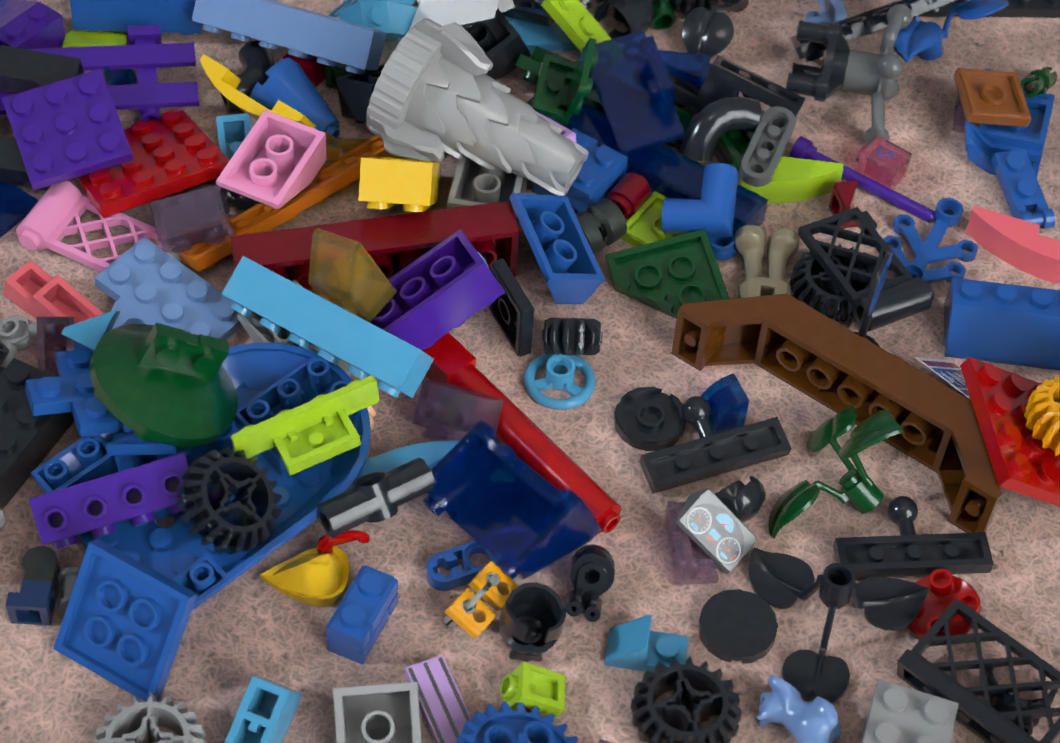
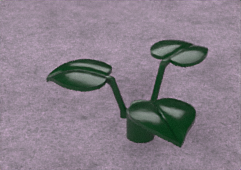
(855, 484)

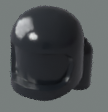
(591, 575)

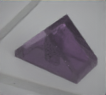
(52, 341)

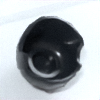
(743, 499)

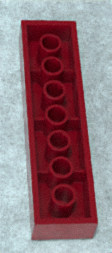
(389, 240)

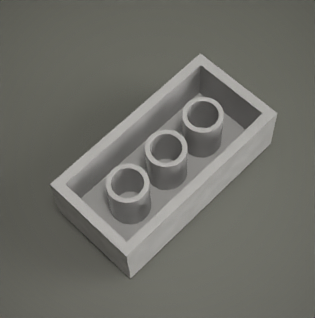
(907, 716)

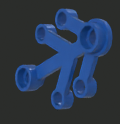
(947, 214)

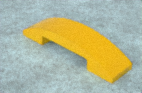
(227, 83)

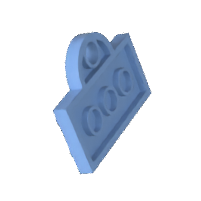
(161, 290)

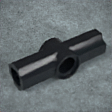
(375, 497)

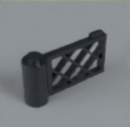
(898, 296)

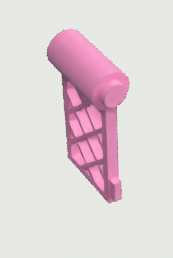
(55, 218)

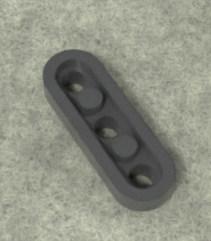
(767, 146)

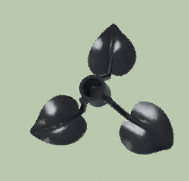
(711, 30)
(886, 604)

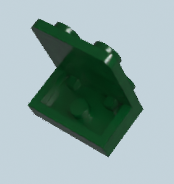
(564, 84)

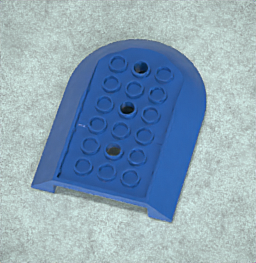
(266, 382)

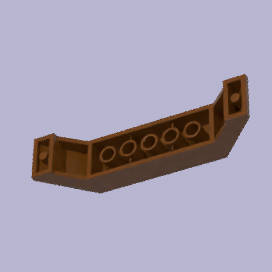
(847, 370)

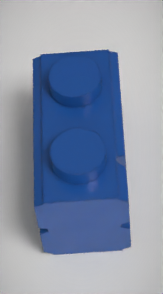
(362, 614)

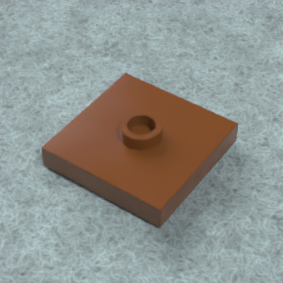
(992, 97)

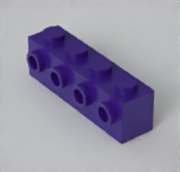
(108, 501)

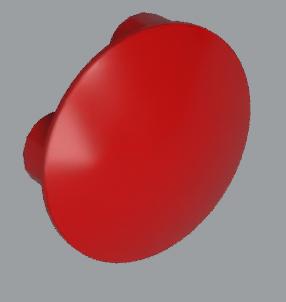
(942, 592)

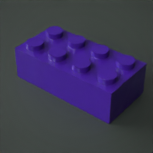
(438, 293)

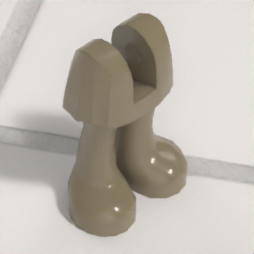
(780, 248)

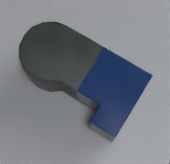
(38, 591)

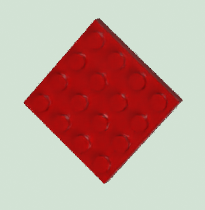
(167, 159)
(1015, 455)

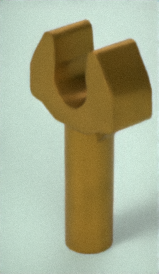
(336, 146)

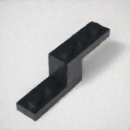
(724, 80)

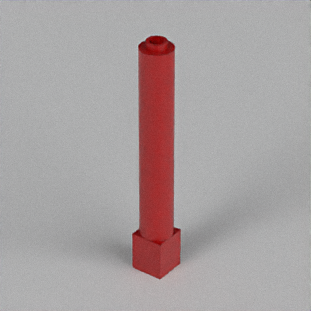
(531, 445)

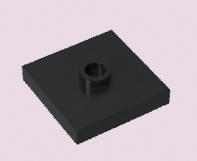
(512, 310)

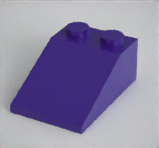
(30, 25)

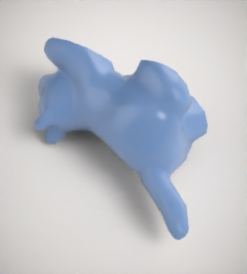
(805, 720)

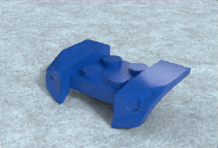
(1001, 138)

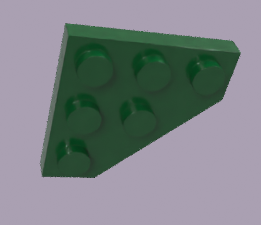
(669, 272)

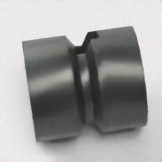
(602, 224)

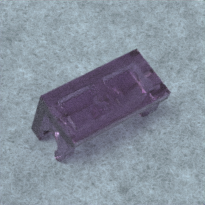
(688, 560)

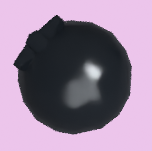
(633, 13)
(531, 621)

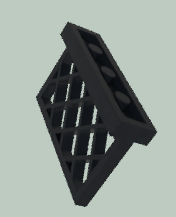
(972, 711)

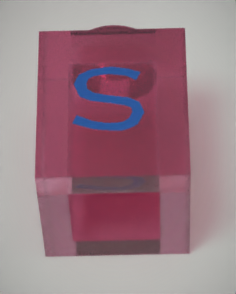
(883, 162)

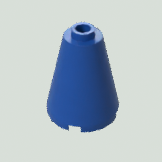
(293, 87)

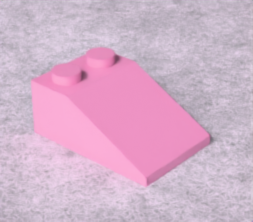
(275, 160)

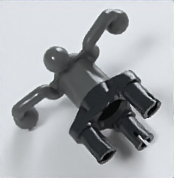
(851, 69)

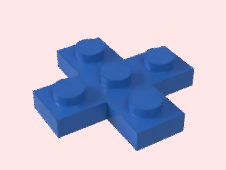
(72, 393)

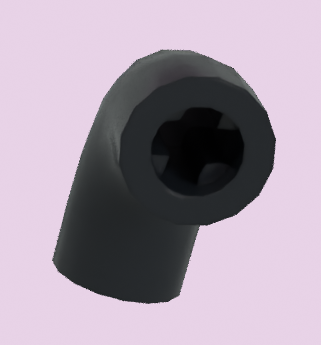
(256, 62)
(714, 121)

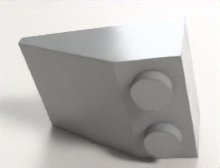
(378, 713)

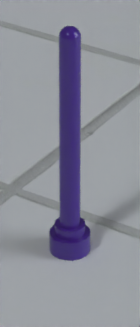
(804, 149)

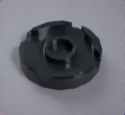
(656, 427)
(737, 626)

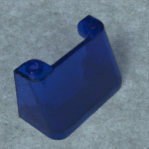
(508, 505)

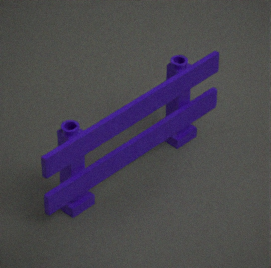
(146, 55)

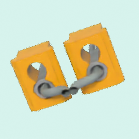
(468, 604)

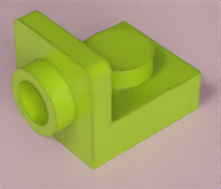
(533, 688)

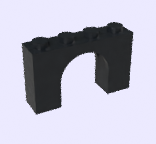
(21, 72)

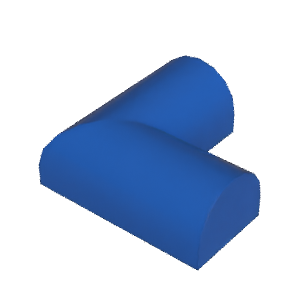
(711, 212)

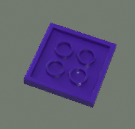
(67, 129)

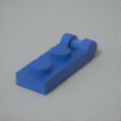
(1022, 188)

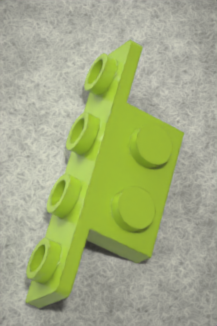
(312, 429)

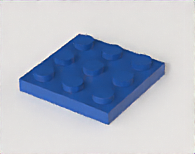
(124, 621)

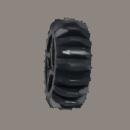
(815, 287)
(211, 483)
(700, 695)

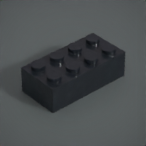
(23, 437)

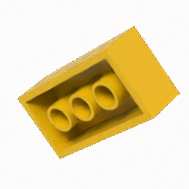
(399, 181)

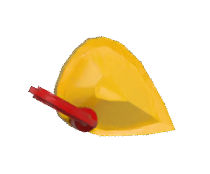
(316, 574)

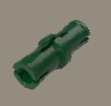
(1038, 81)

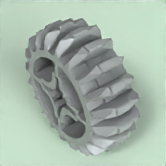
(146, 718)

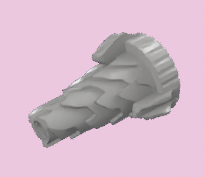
(441, 101)

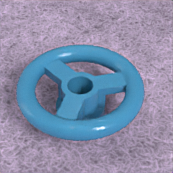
(559, 376)

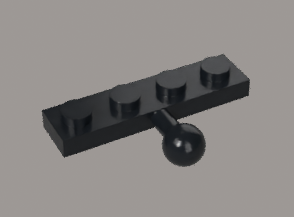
(713, 452)
(913, 553)

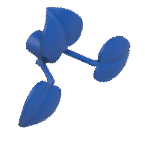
(926, 37)

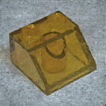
(347, 275)

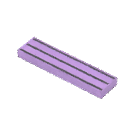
(439, 699)

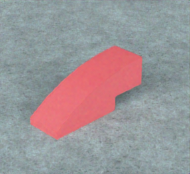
(1016, 243)
(47, 296)

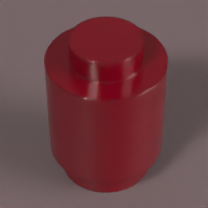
(630, 193)

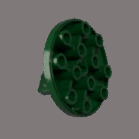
(165, 383)

